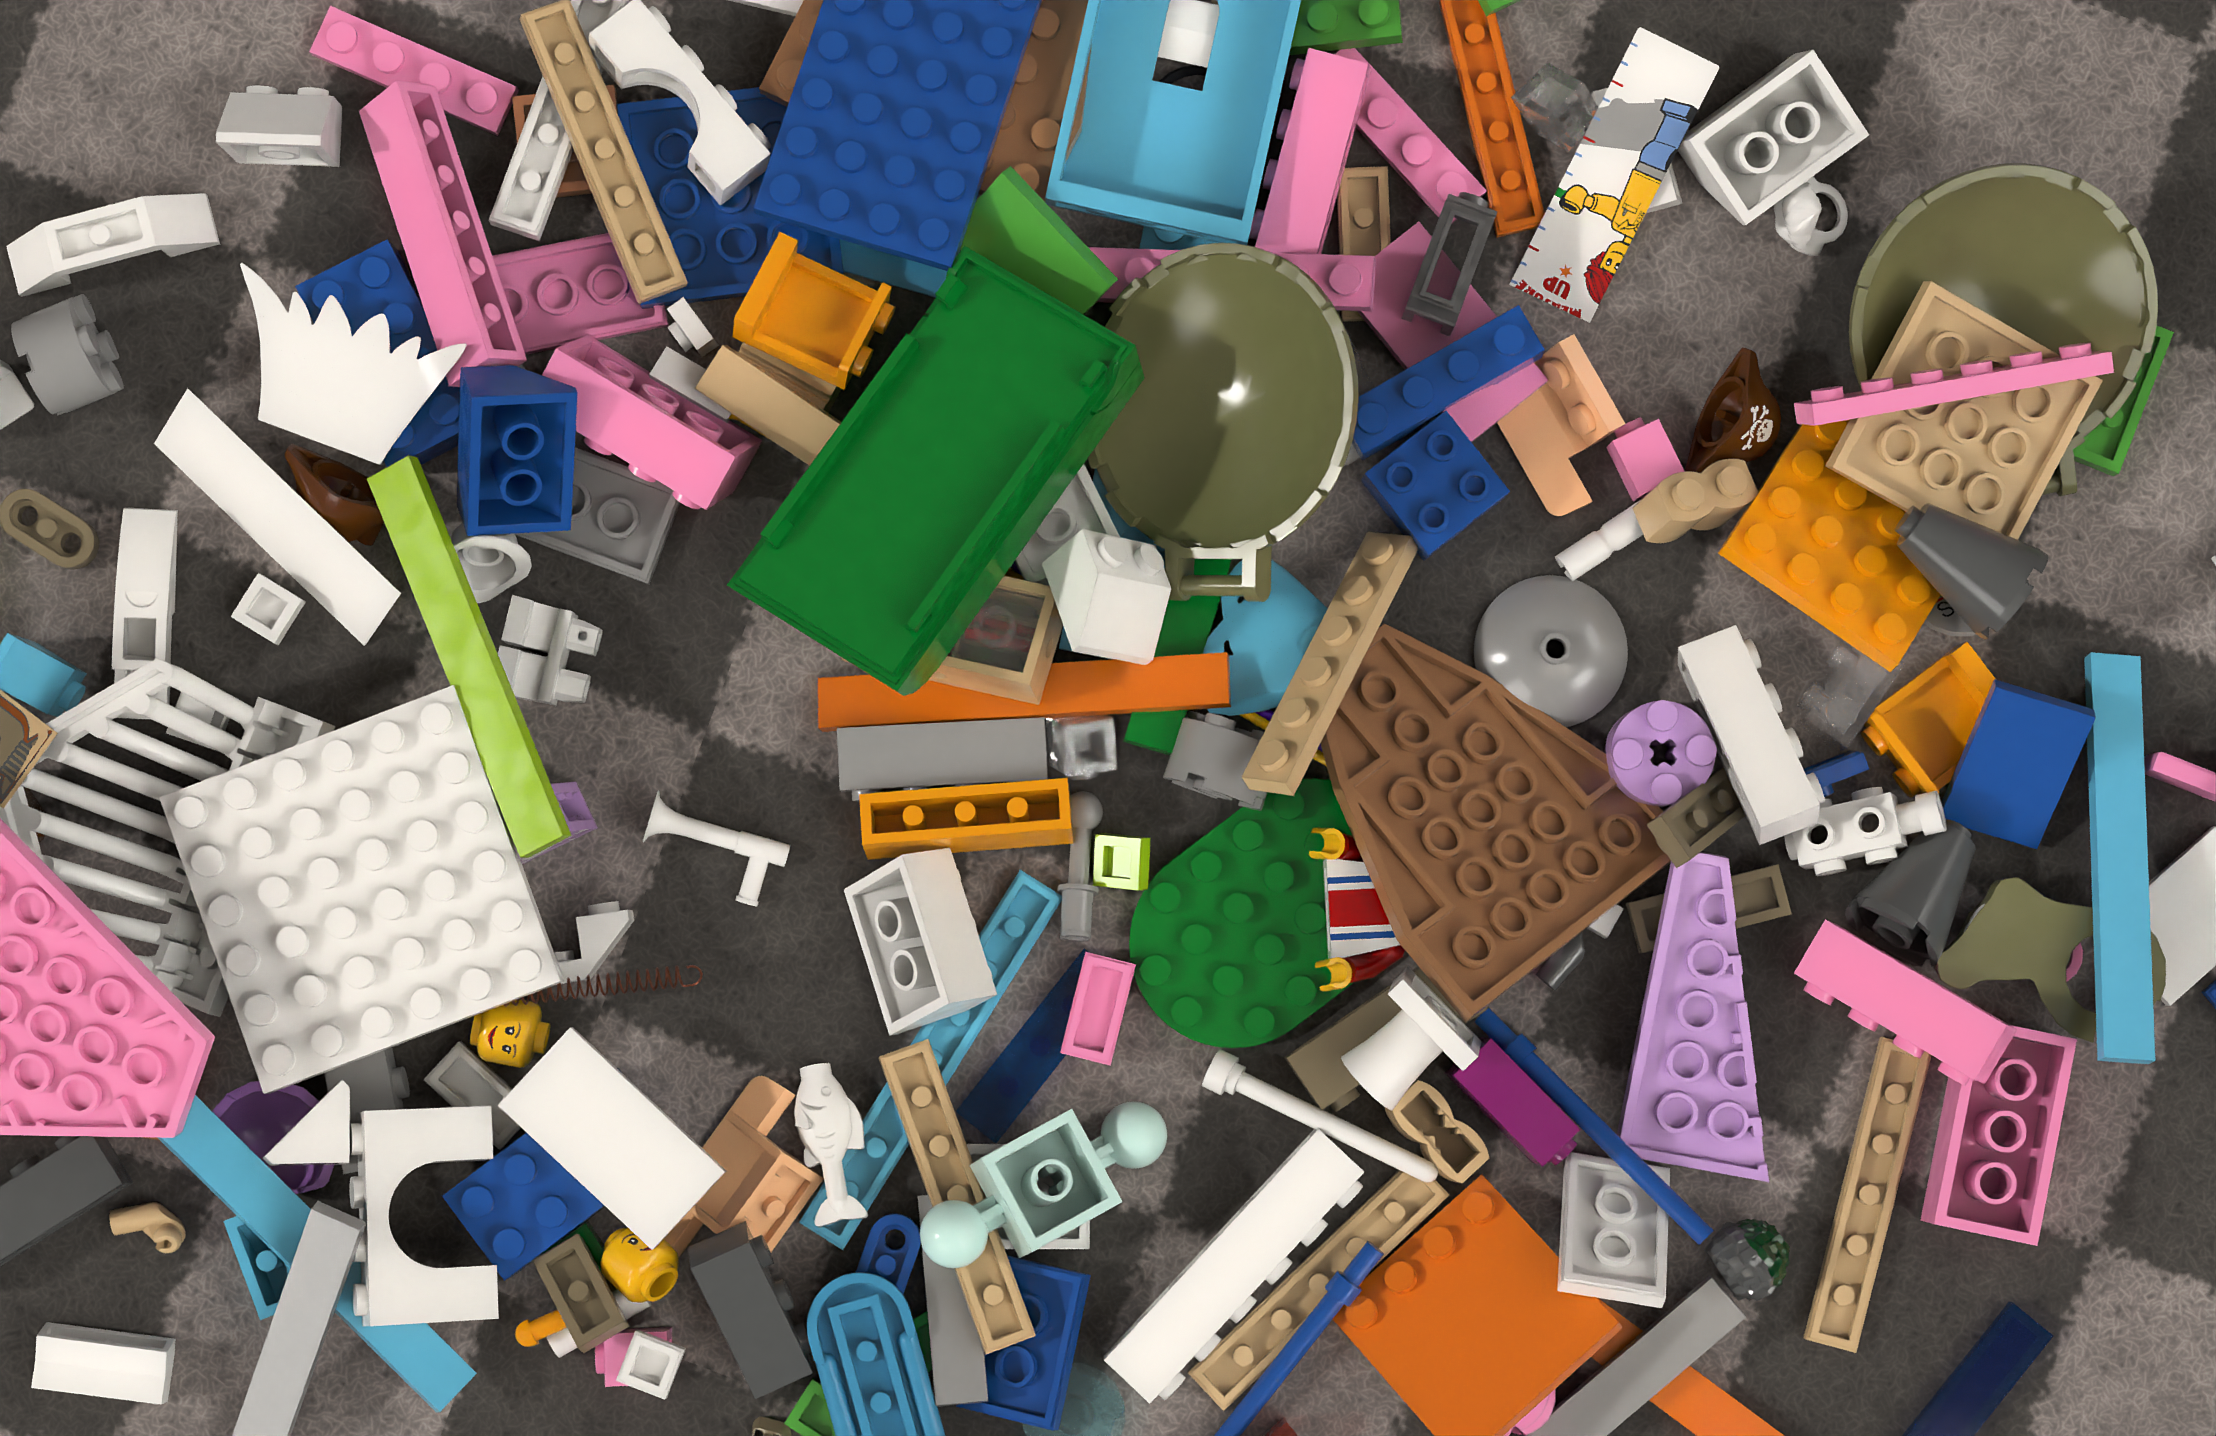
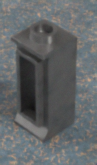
(1469, 209)

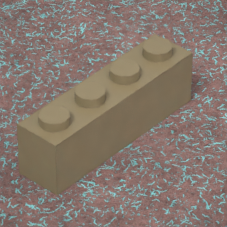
(1319, 1059)

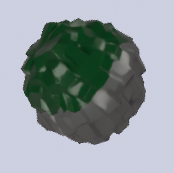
(1750, 1258)

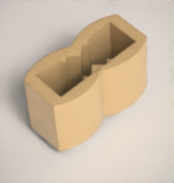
(1695, 500)
(1446, 1142)

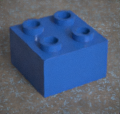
(1435, 485)

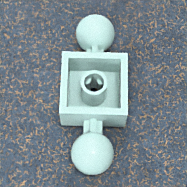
(1130, 1136)

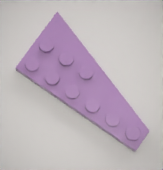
(1692, 1056)

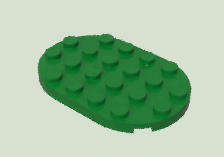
(1239, 922)

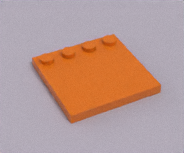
(1474, 1318)

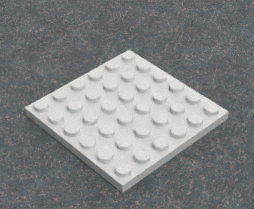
(360, 890)

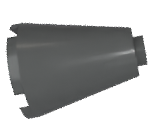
(1970, 565)
(1916, 896)

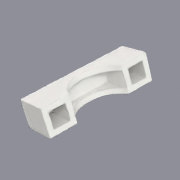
(640, 51)

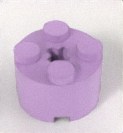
(1689, 752)

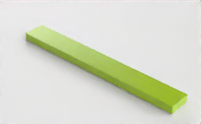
(469, 657)

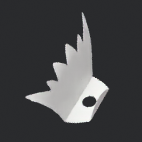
(340, 384)

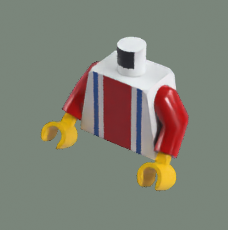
(1356, 923)

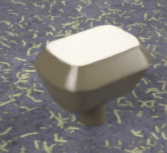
(770, 1427)

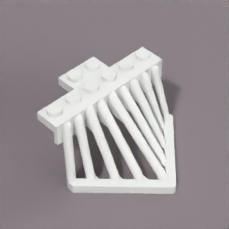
(184, 953)

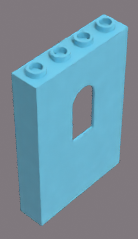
(1168, 150)

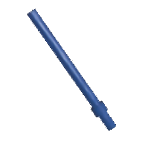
(1522, 1053)
(1342, 1290)

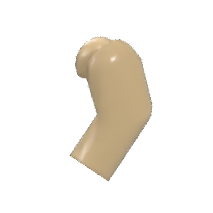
(154, 1221)

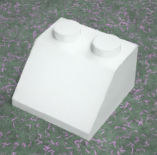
(282, 127)
(1109, 595)

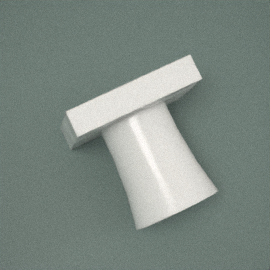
(1410, 1042)

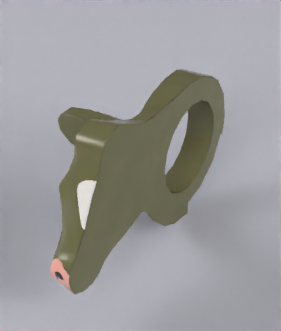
(2030, 937)

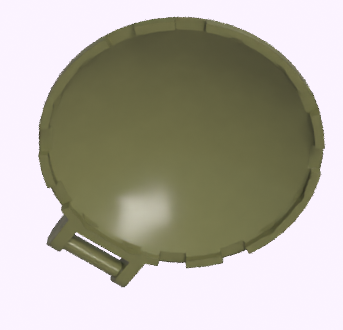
(2029, 252)
(1236, 411)

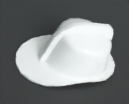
(490, 562)

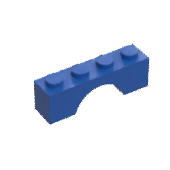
(1444, 379)

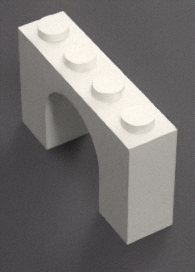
(392, 1284)

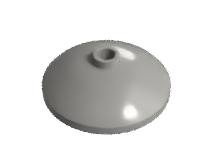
(1547, 608)

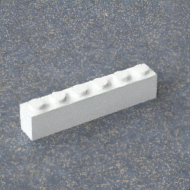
(1233, 1266)

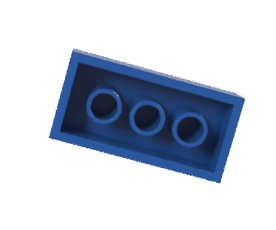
(378, 284)
(520, 1205)

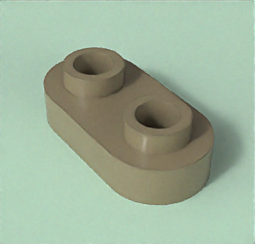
(50, 530)

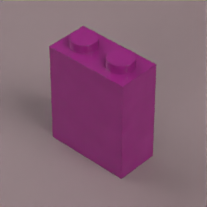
(1516, 1105)

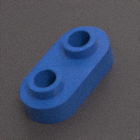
(887, 1262)

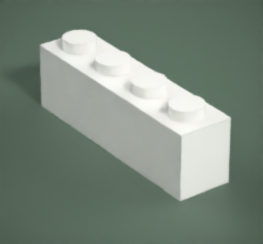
(1749, 734)

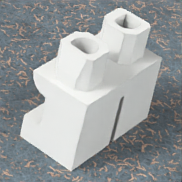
(550, 632)

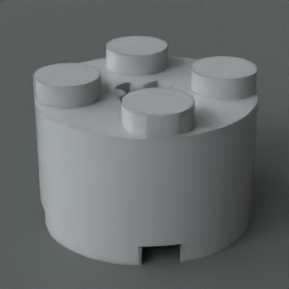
(67, 355)
(1213, 757)

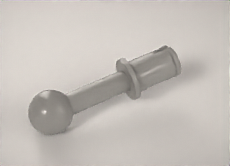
(1077, 893)

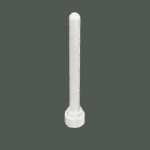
(1230, 1076)

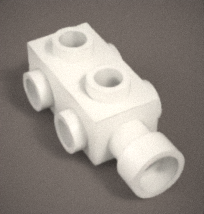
(1849, 841)

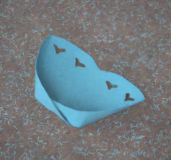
(1265, 641)

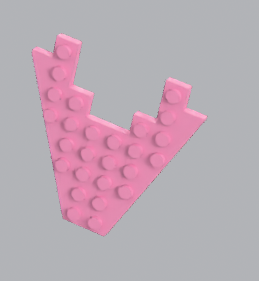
(82, 1020)

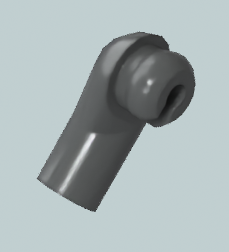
(1562, 963)

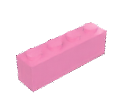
(1312, 154)
(1904, 1002)

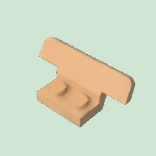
(1559, 423)
(760, 1178)

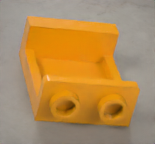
(812, 315)
(1930, 720)

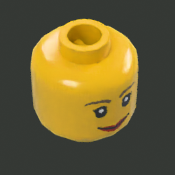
(510, 1034)
(637, 1269)

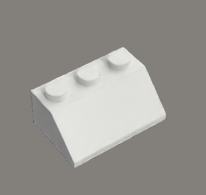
(1772, 137)
(919, 940)

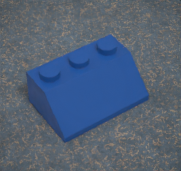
(515, 451)

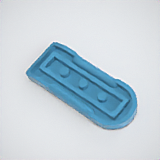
(871, 1359)

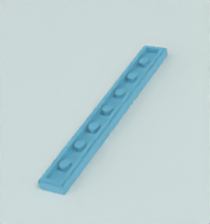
(2119, 860)
(1006, 944)
(279, 1220)

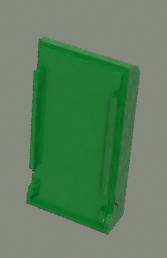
(940, 473)

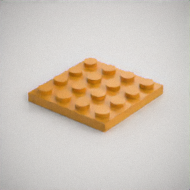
(1832, 550)

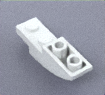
(144, 593)

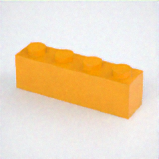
(966, 818)

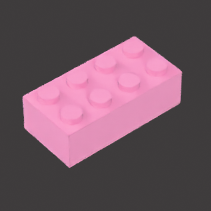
(651, 425)
(2001, 1141)

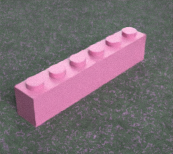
(440, 227)

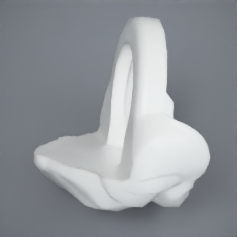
(1799, 213)

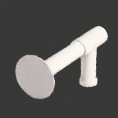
(758, 848)

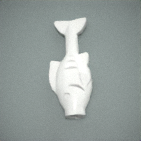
(828, 1127)

